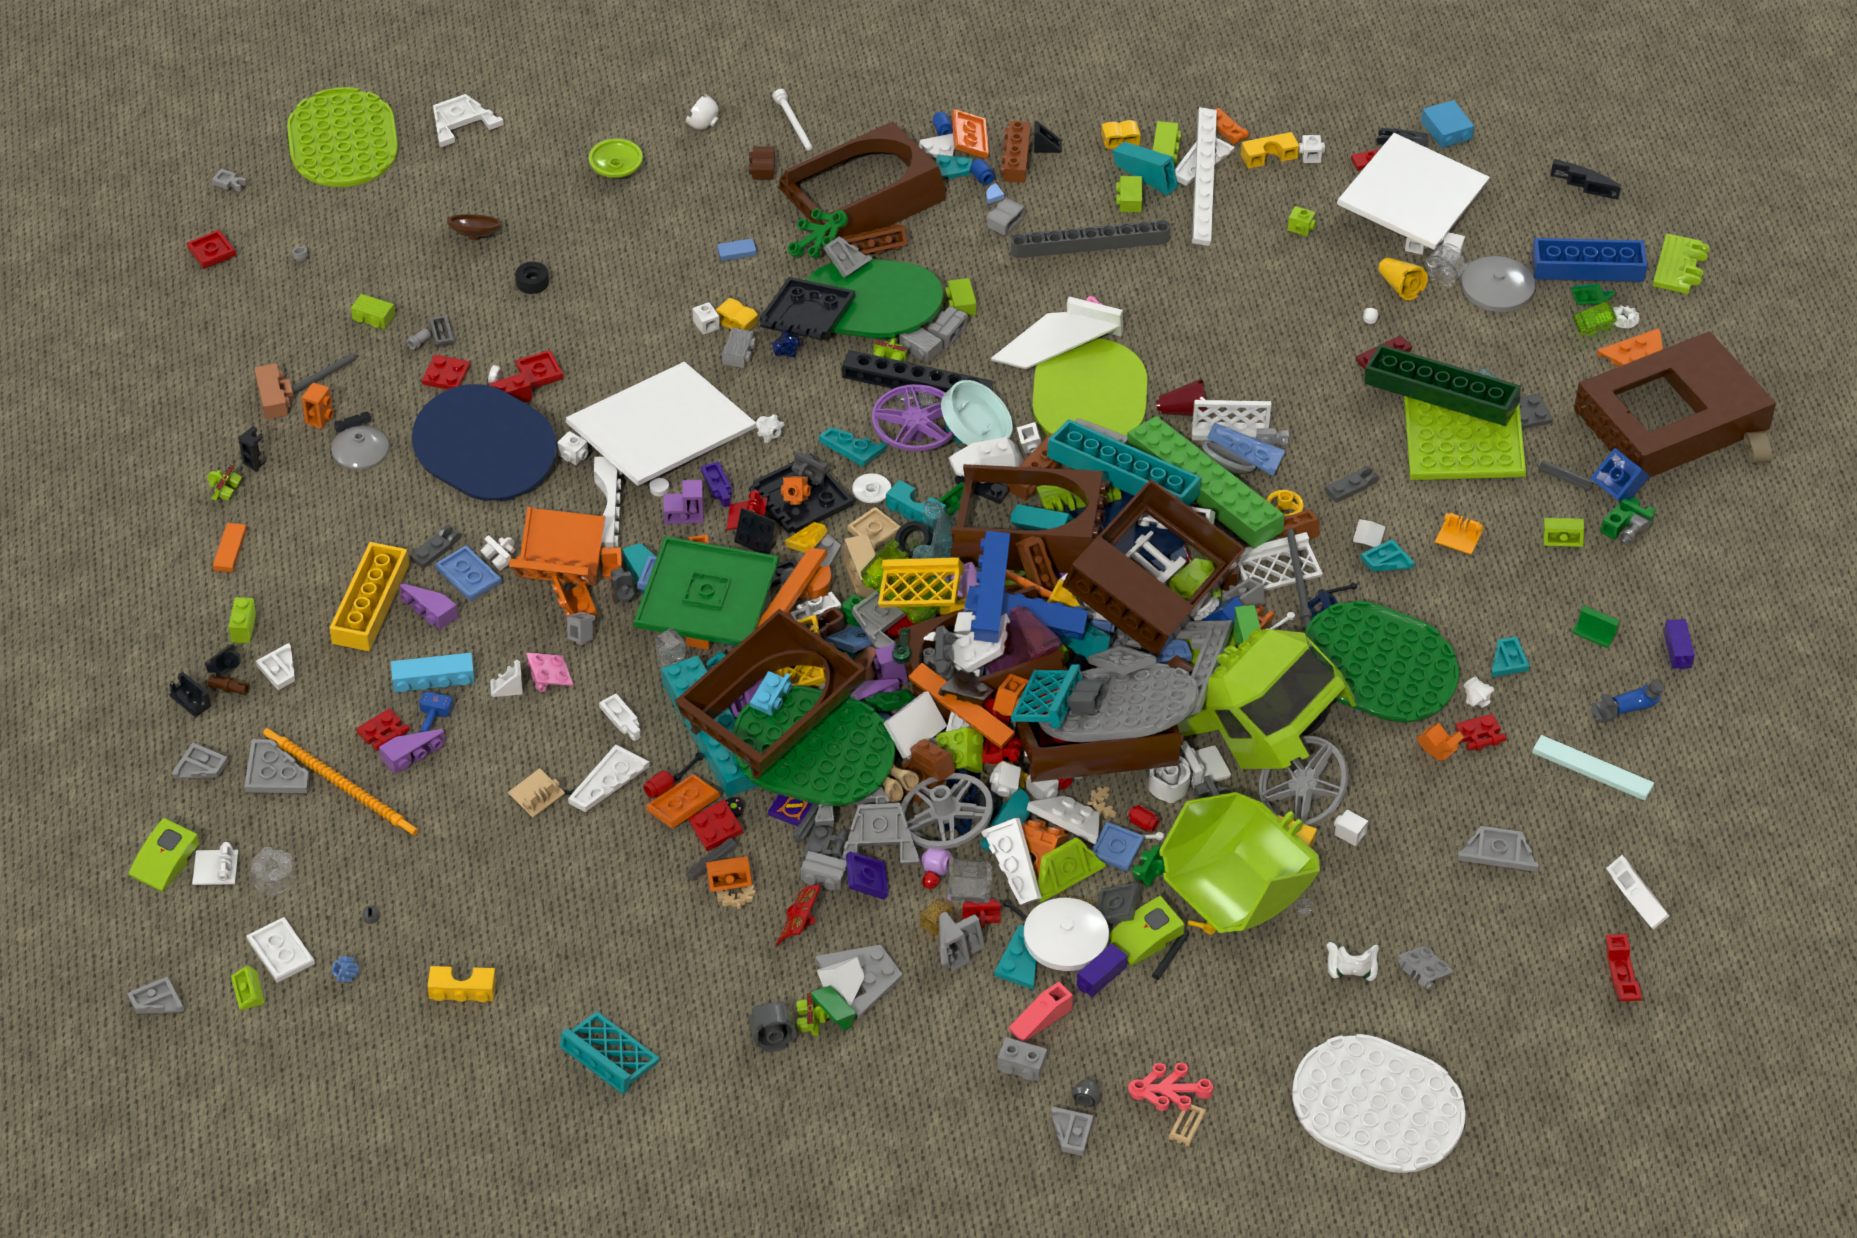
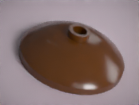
(474, 225)

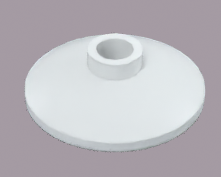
(871, 488)

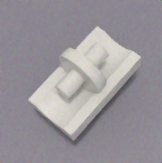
(492, 547)

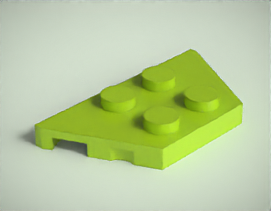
(1066, 867)

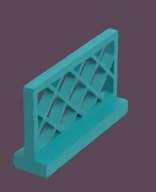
(1056, 709)
(597, 1059)

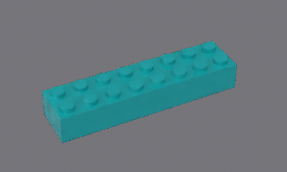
(1122, 464)
(676, 680)

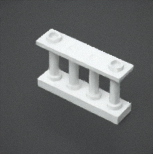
(1172, 567)

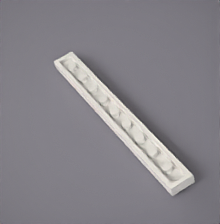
(1204, 176)

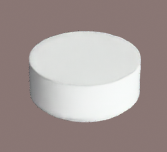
(494, 374)
(659, 487)

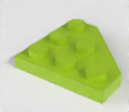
(1192, 577)

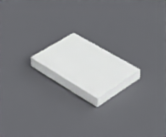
(914, 723)
(280, 949)

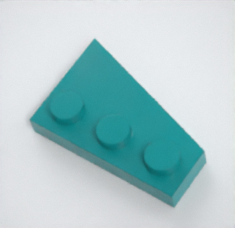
(853, 448)

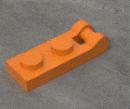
(1229, 128)

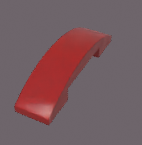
(1621, 968)

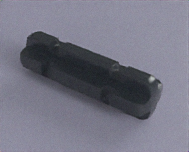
(352, 421)

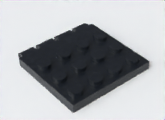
(806, 308)
(822, 503)

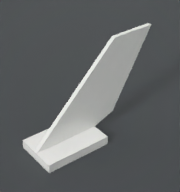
(1061, 332)

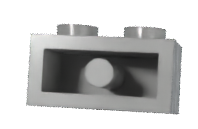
(1022, 1059)

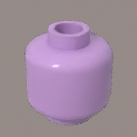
(936, 861)

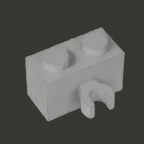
(1248, 592)

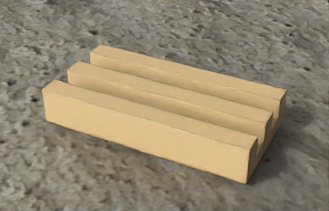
(1181, 1138)

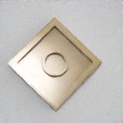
(876, 525)

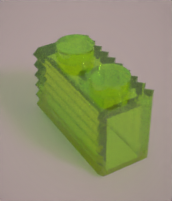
(1595, 318)

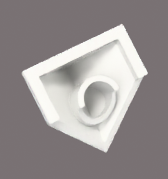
(821, 604)
(508, 683)
(844, 978)

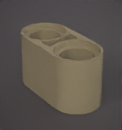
(1758, 447)

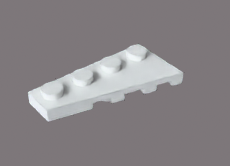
(1011, 850)

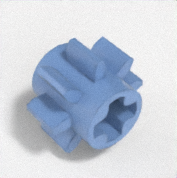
(345, 969)

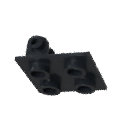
(755, 531)

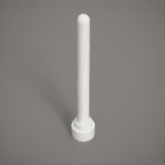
(781, 98)

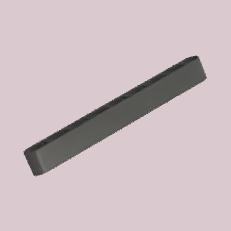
(1090, 239)

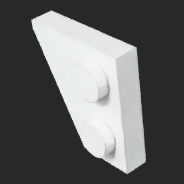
(938, 145)
(278, 667)

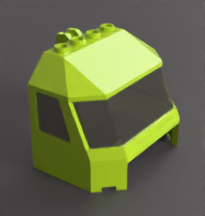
(1271, 695)

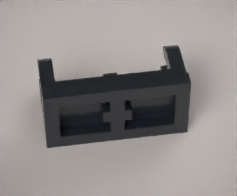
(250, 450)
(190, 695)

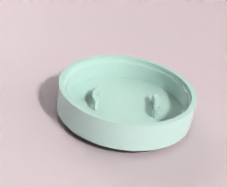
(975, 413)

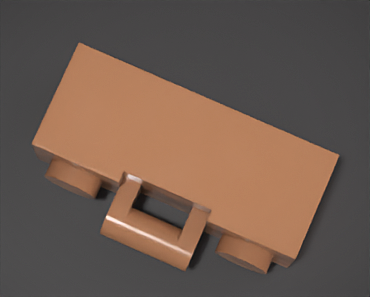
(269, 384)

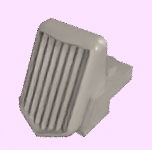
(959, 940)

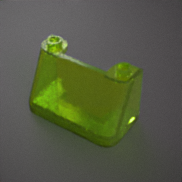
(873, 574)

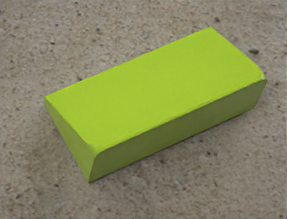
(247, 988)

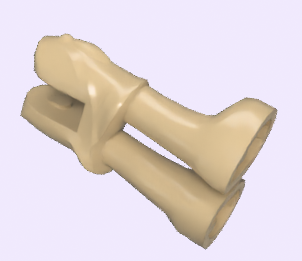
(893, 788)

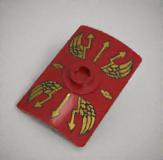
(799, 913)

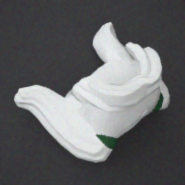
(1342, 963)

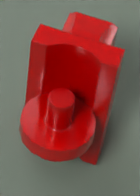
(985, 912)

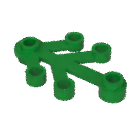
(835, 221)

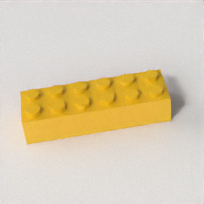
(369, 596)

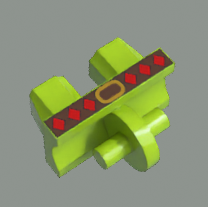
(890, 350)
(229, 477)
(814, 1015)

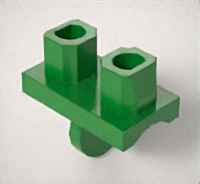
(1152, 867)

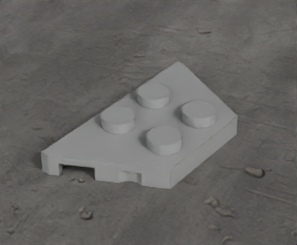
(1499, 848)

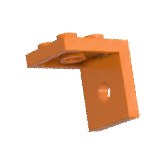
(1042, 839)

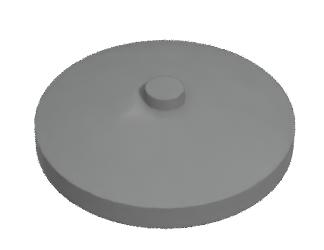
(1498, 284)

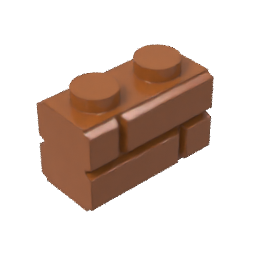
(932, 759)

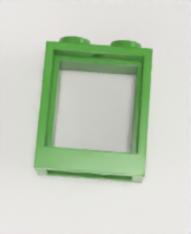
(1244, 623)

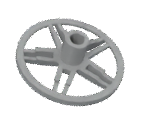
(1306, 782)
(946, 807)

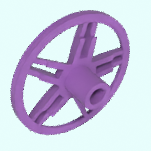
(914, 420)

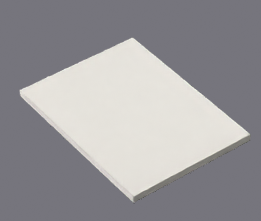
(1413, 191)
(660, 423)

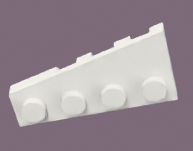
(1186, 169)
(608, 776)

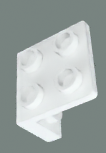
(1204, 763)

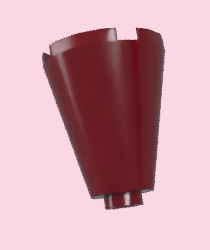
(1181, 400)

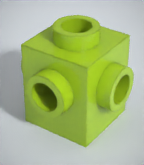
(1301, 221)

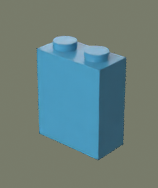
(1447, 123)

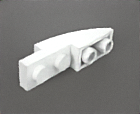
(1637, 892)

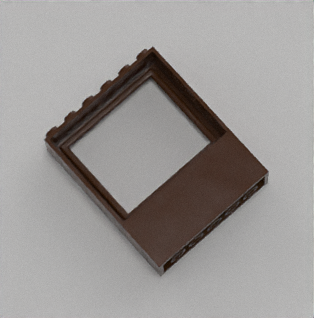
(1130, 594)

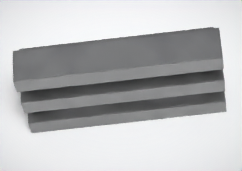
(443, 341)

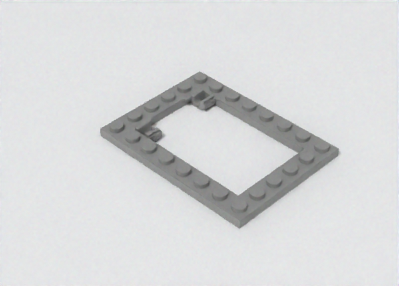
(1204, 635)

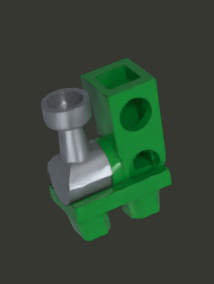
(1627, 514)

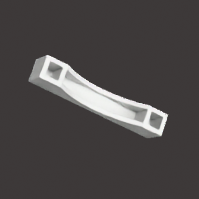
(607, 480)

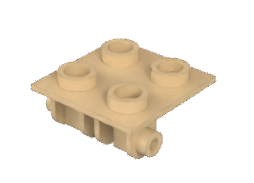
(536, 792)

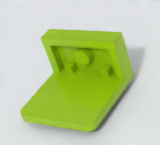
(965, 747)

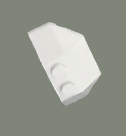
(990, 452)

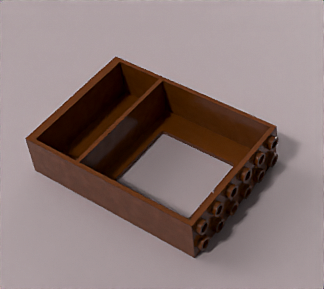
(1708, 380)

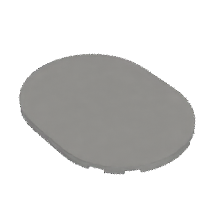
(1133, 705)

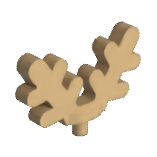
(1099, 797)
(747, 896)

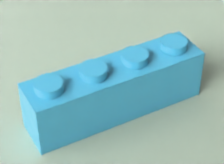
(432, 672)

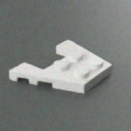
(460, 112)

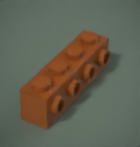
(1016, 151)
(878, 239)
(1036, 459)
(1036, 563)

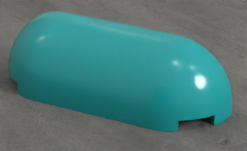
(1014, 808)

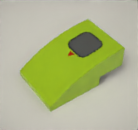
(164, 854)
(1148, 931)

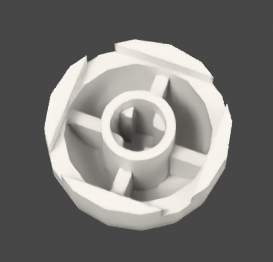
(703, 113)

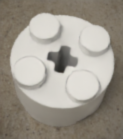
(1170, 782)

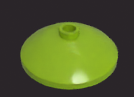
(615, 158)

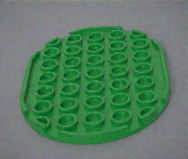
(888, 298)
(1389, 660)
(833, 763)

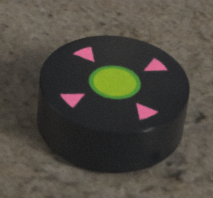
(736, 806)

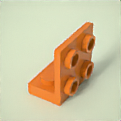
(574, 600)

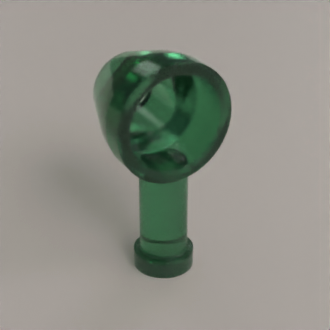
(905, 655)

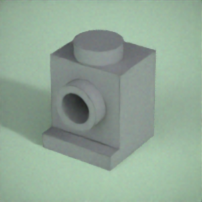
(580, 627)

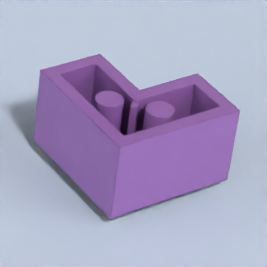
(685, 506)
(887, 667)

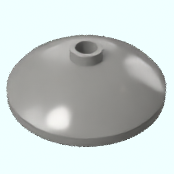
(360, 447)
(1226, 458)

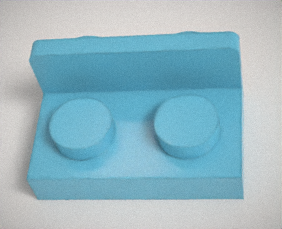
(770, 693)

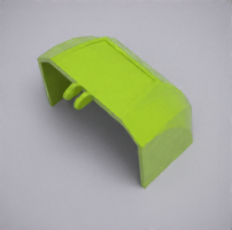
(1237, 860)

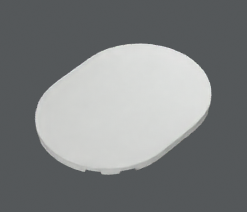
(1385, 1112)

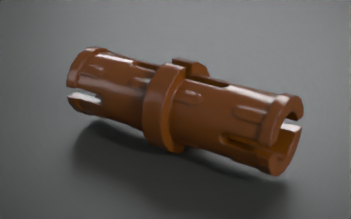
(228, 684)

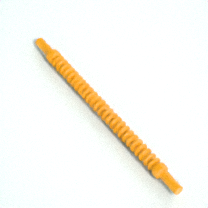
(340, 781)

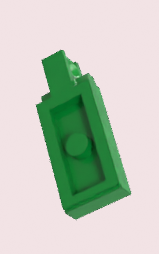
(889, 700)

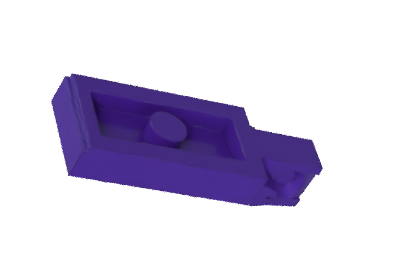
(717, 482)

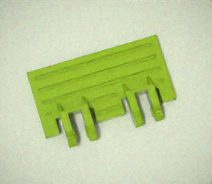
(1678, 263)
(1057, 497)

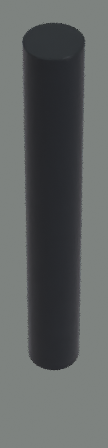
(1170, 955)

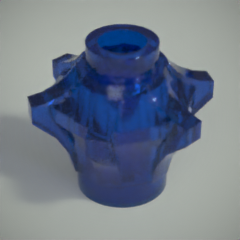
(786, 345)

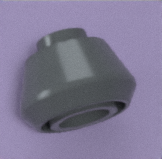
(1086, 1093)

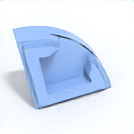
(994, 194)

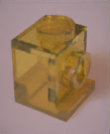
(930, 916)

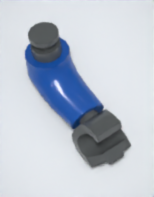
(1627, 702)

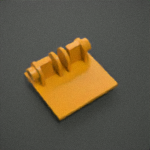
(1459, 534)

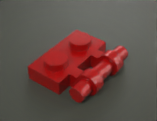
(381, 725)
(1478, 728)
(993, 754)

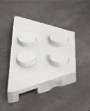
(973, 654)
(1069, 815)

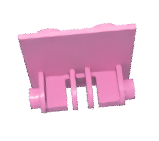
(548, 670)

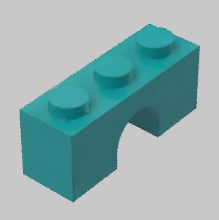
(902, 498)

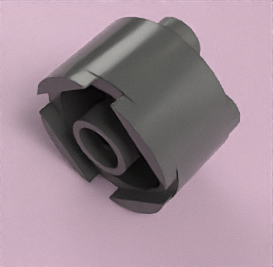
(772, 1026)

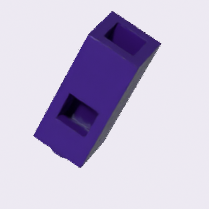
(1678, 644)
(1101, 970)

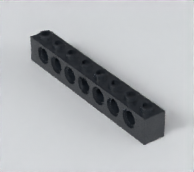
(896, 373)

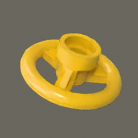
(1285, 501)

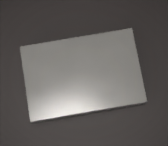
(1122, 659)

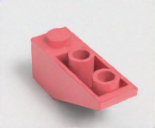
(1044, 1011)

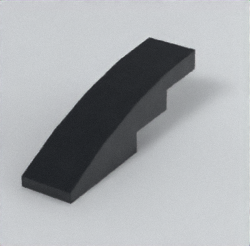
(1591, 181)

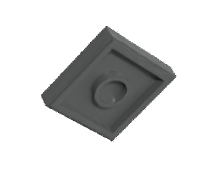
(1119, 902)

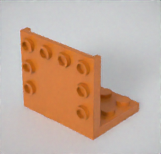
(560, 545)

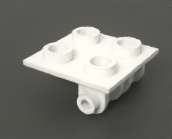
(215, 866)

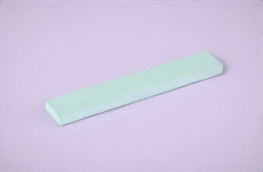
(1593, 767)

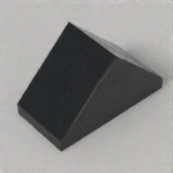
(1045, 140)

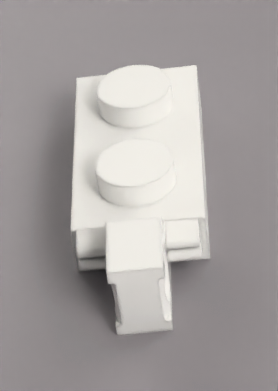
(621, 716)

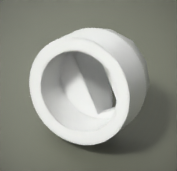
(1370, 315)

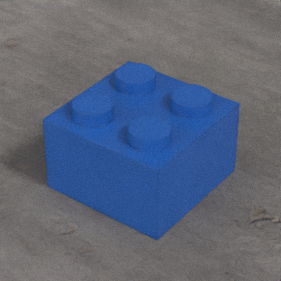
(1620, 476)

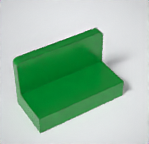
(1590, 294)
(1596, 627)
(834, 1006)

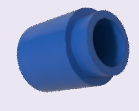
(942, 123)
(982, 171)

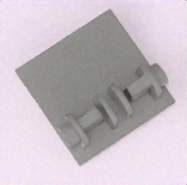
(1424, 966)

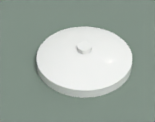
(1065, 933)

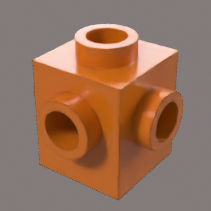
(795, 489)

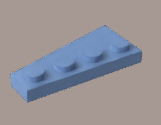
(1252, 450)

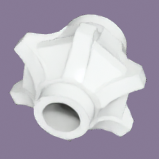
(769, 427)
(1478, 692)

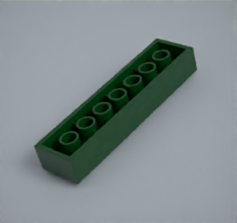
(1442, 384)

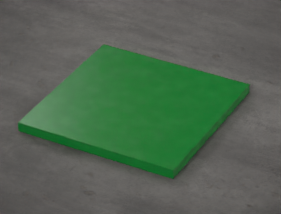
(706, 591)

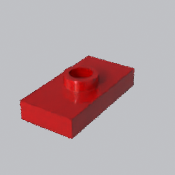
(1360, 160)

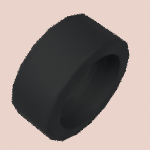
(908, 528)

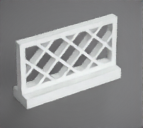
(1201, 430)
(1273, 549)

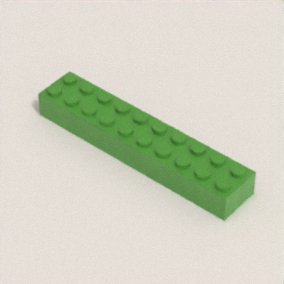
(1222, 492)

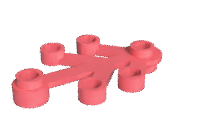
(1145, 1089)

